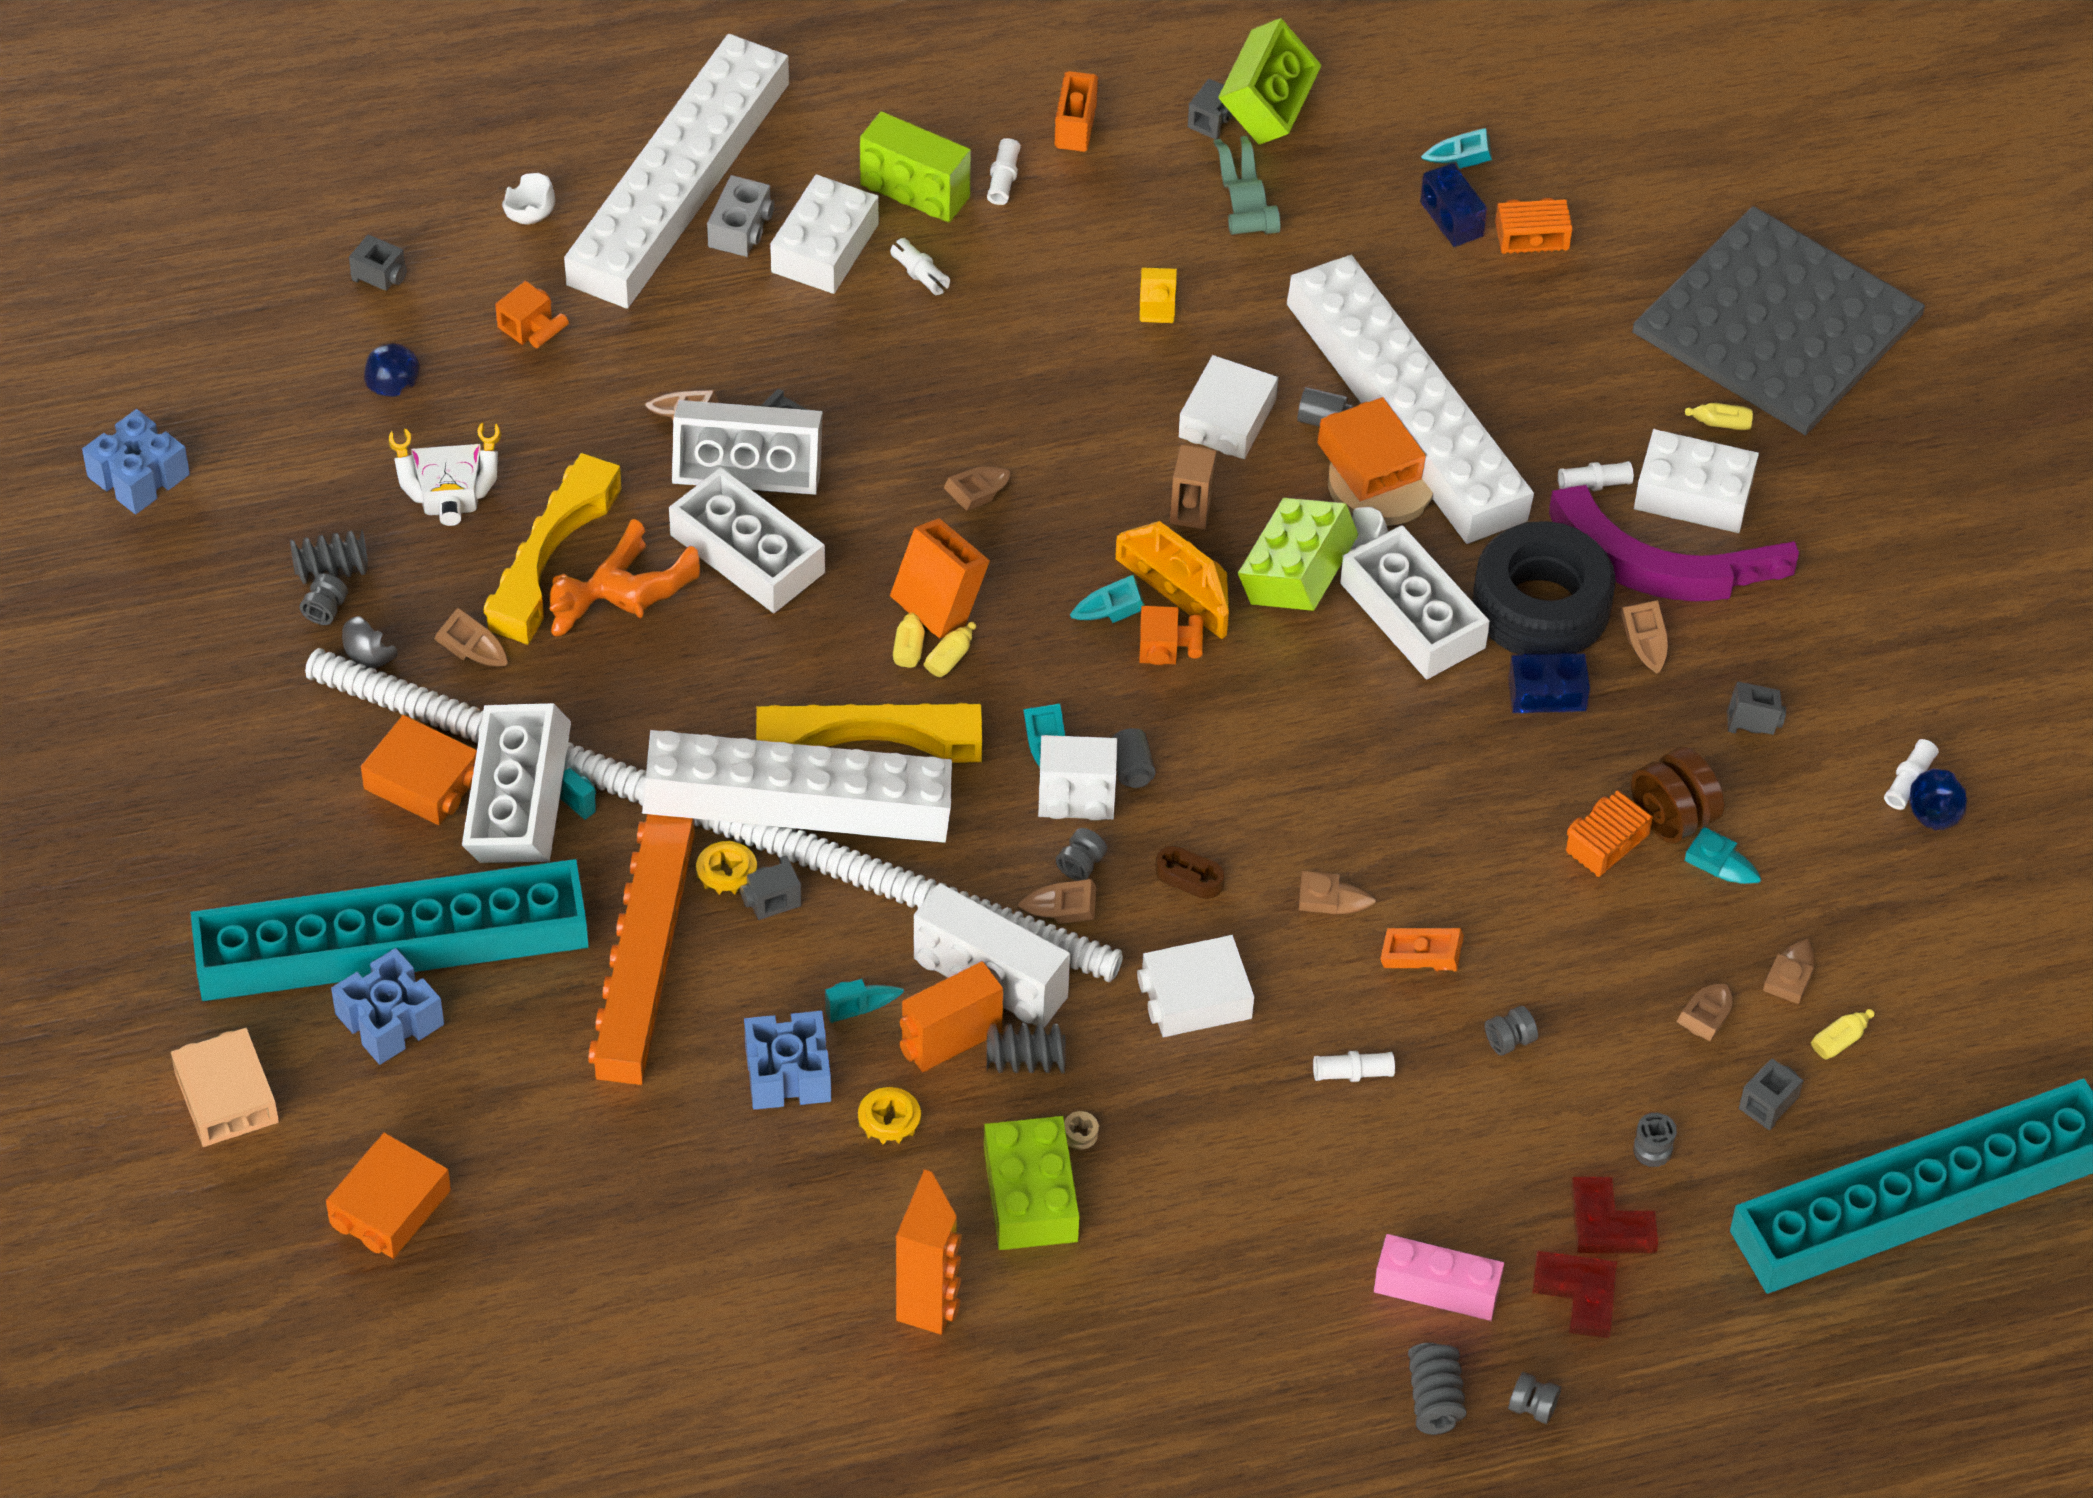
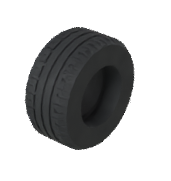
(1550, 554)

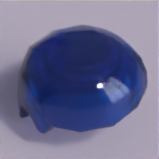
(391, 369)
(1938, 799)

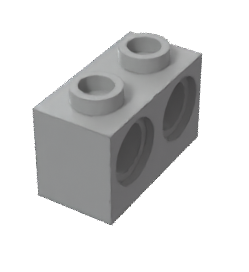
(739, 216)

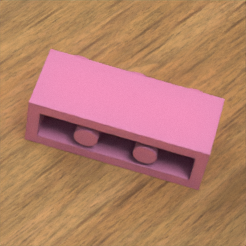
(1438, 1277)

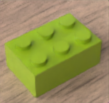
(1270, 81)
(915, 166)
(1298, 554)
(1031, 1183)

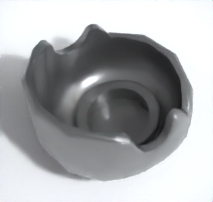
(365, 644)

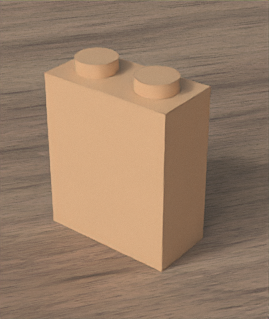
(224, 1087)

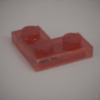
(1604, 1229)
(1585, 1281)

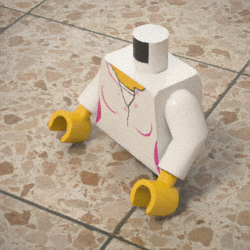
(447, 477)

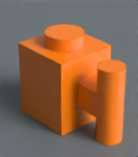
(528, 316)
(1162, 635)

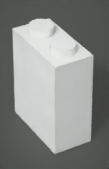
(1228, 407)
(1196, 986)

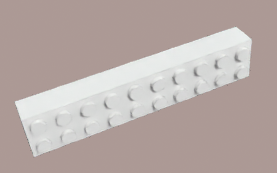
(676, 171)
(1383, 359)

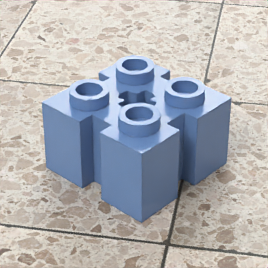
(136, 461)
(387, 1006)
(787, 1060)

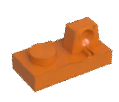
(1422, 948)

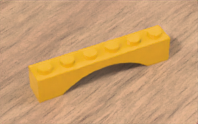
(584, 495)
(940, 729)

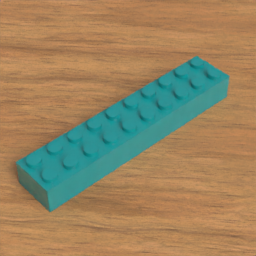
(427, 921)
(1917, 1187)

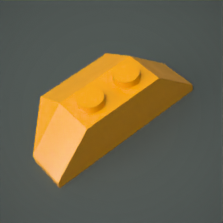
(1177, 572)

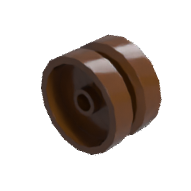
(1678, 794)

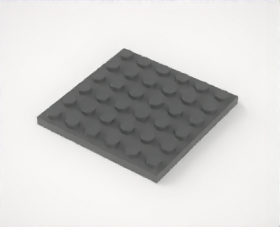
(1778, 320)

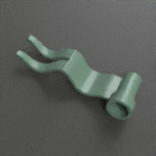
(1246, 194)

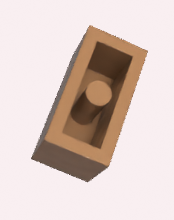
(1193, 487)

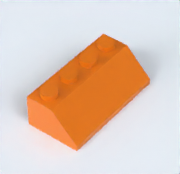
(928, 1259)

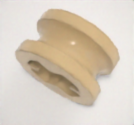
(1083, 1120)

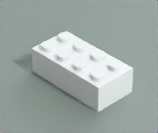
(752, 443)
(747, 540)
(1414, 602)
(516, 783)
(959, 933)

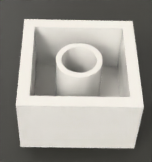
(1077, 777)

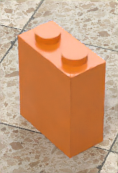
(1371, 449)
(939, 577)
(420, 770)
(950, 1016)
(388, 1196)

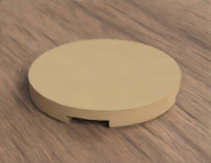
(1395, 505)

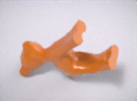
(612, 582)

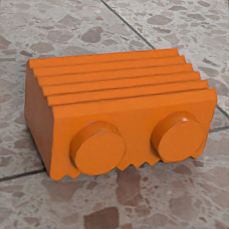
(1076, 111)
(1533, 225)
(1608, 832)

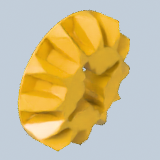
(738, 858)
(878, 1103)

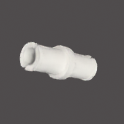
(1003, 171)
(920, 266)
(1596, 475)
(1907, 772)
(1353, 1066)

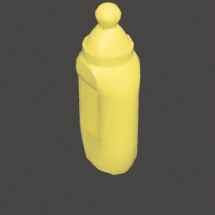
(1723, 416)
(908, 641)
(949, 651)
(1841, 1034)

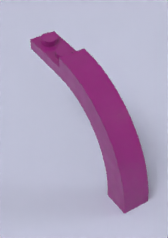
(1666, 572)

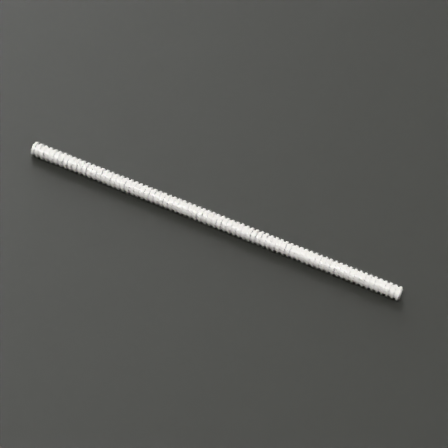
(628, 782)

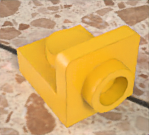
(1157, 295)

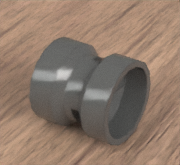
(321, 602)
(1078, 858)
(1511, 1030)
(1654, 1139)
(1543, 1402)

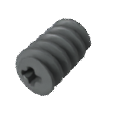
(329, 556)
(1026, 1048)
(1436, 1387)

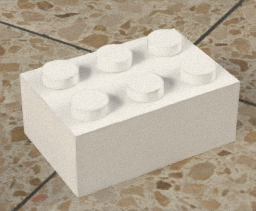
(824, 234)
(1696, 481)

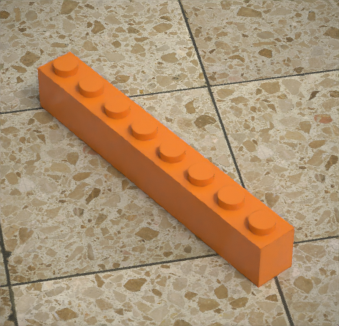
(643, 949)

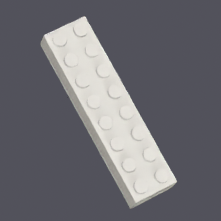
(797, 786)

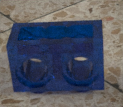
(1453, 204)
(1548, 683)

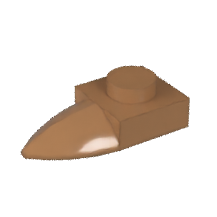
(667, 404)
(976, 486)
(1646, 633)
(470, 639)
(1327, 895)
(1063, 901)
(1791, 972)
(1707, 1011)

